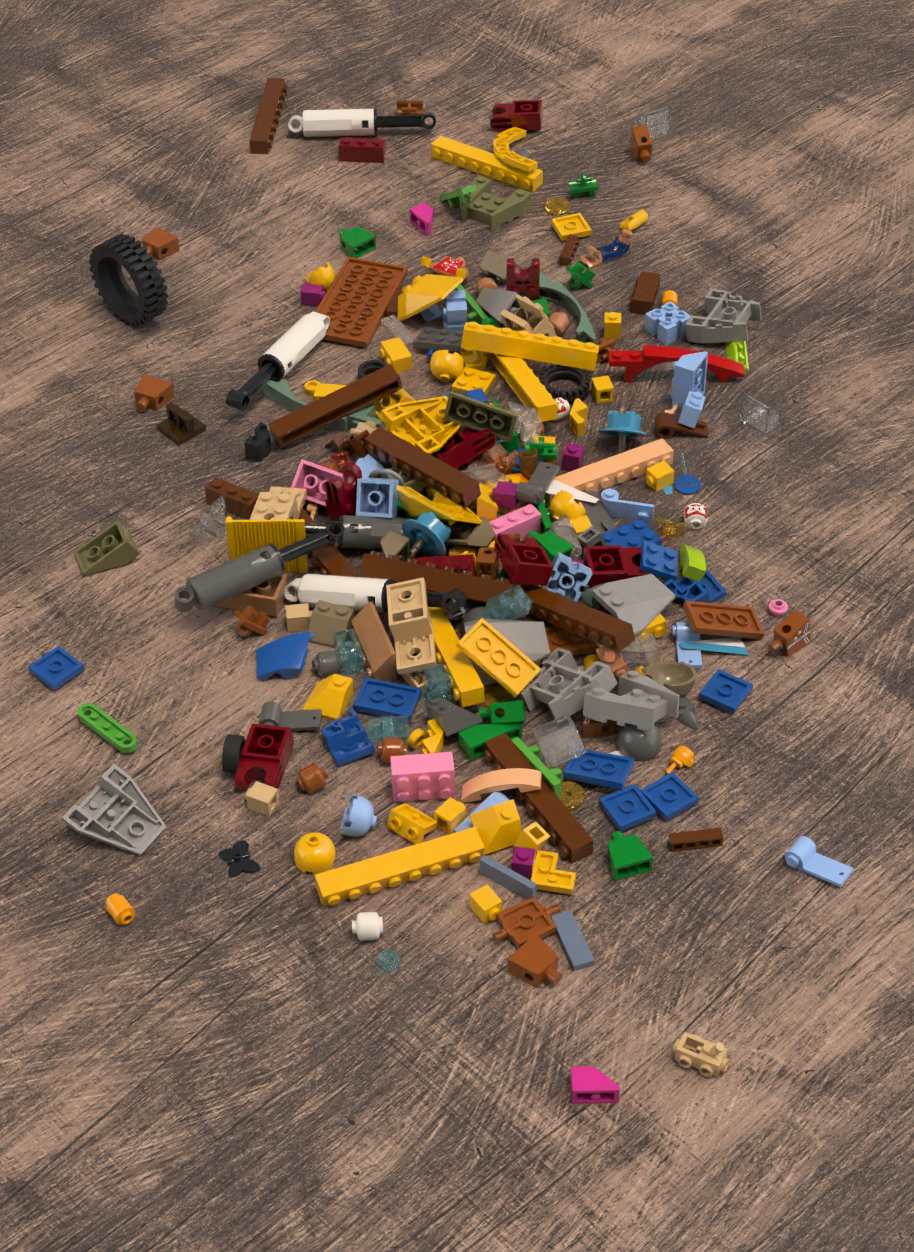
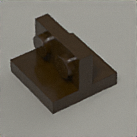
(180, 425)

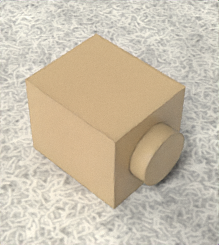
(298, 617)
(262, 798)

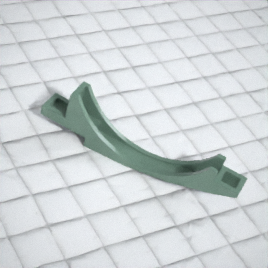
(558, 294)
(283, 396)

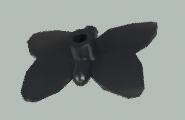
(239, 859)

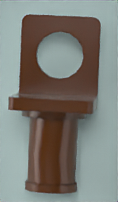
(342, 443)

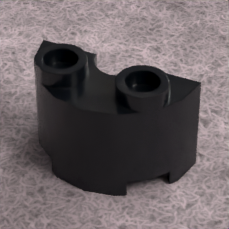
(258, 445)

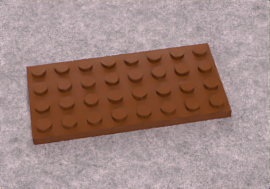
(359, 299)

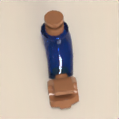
(615, 249)

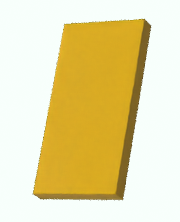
(498, 657)

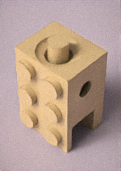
(528, 318)

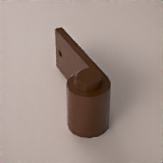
(668, 423)

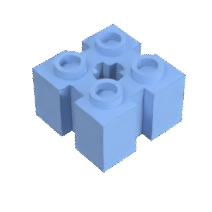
(454, 310)
(666, 323)
(578, 576)

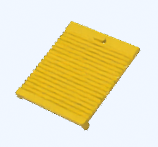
(249, 535)

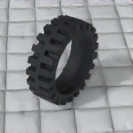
(570, 373)

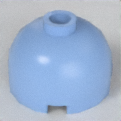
(358, 817)

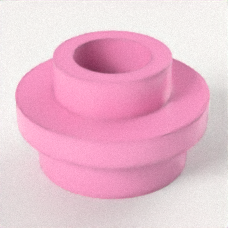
(778, 607)

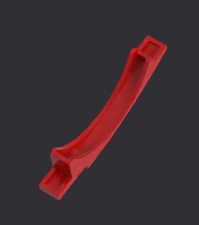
(638, 361)

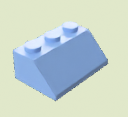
(688, 376)

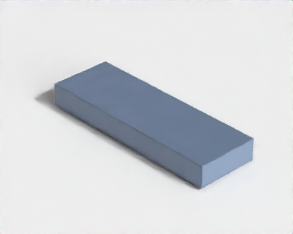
(508, 878)
(572, 940)

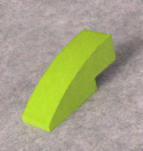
(692, 562)

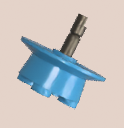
(623, 426)
(426, 535)

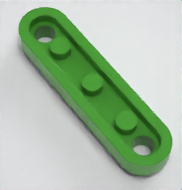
(107, 727)

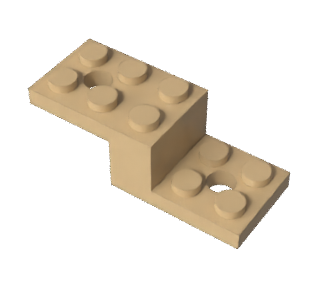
(279, 504)
(411, 626)

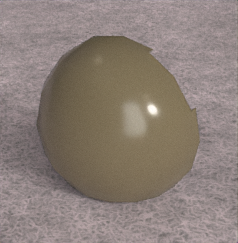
(674, 676)

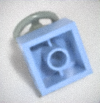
(378, 495)

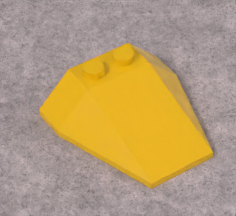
(424, 292)
(421, 423)
(441, 505)

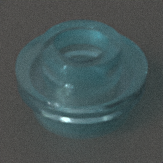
(389, 955)

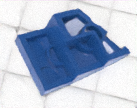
(706, 590)
(283, 656)
(347, 739)

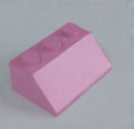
(519, 521)

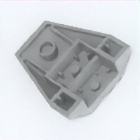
(632, 599)
(525, 635)
(117, 814)

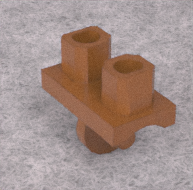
(409, 107)
(604, 347)
(249, 623)

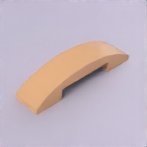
(500, 780)

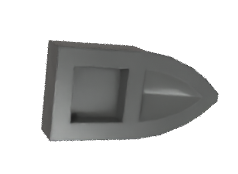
(687, 713)

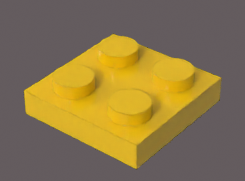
(571, 224)
(473, 379)

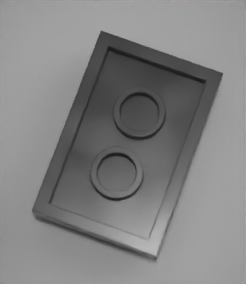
(439, 339)

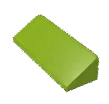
(738, 352)

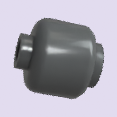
(327, 663)

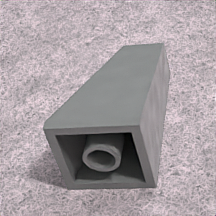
(496, 300)

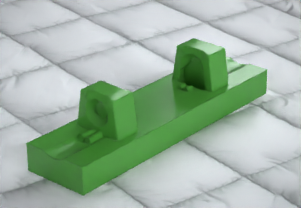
(461, 195)
(474, 311)
(551, 777)

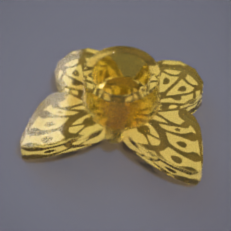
(670, 528)

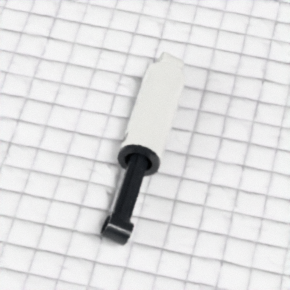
(353, 122)
(282, 356)
(359, 591)

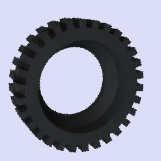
(112, 286)

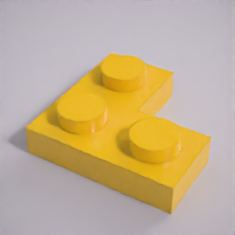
(549, 878)

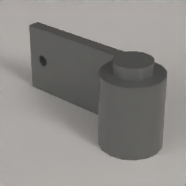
(538, 483)
(597, 514)
(298, 720)

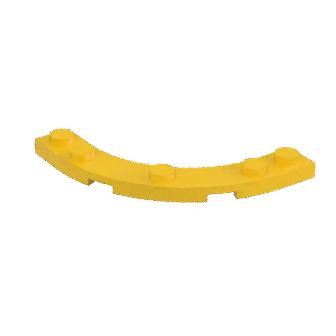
(502, 150)

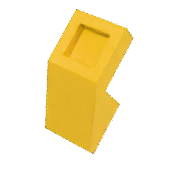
(577, 417)
(434, 740)

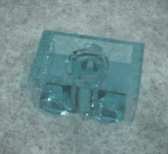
(508, 604)
(349, 651)
(437, 683)
(388, 726)

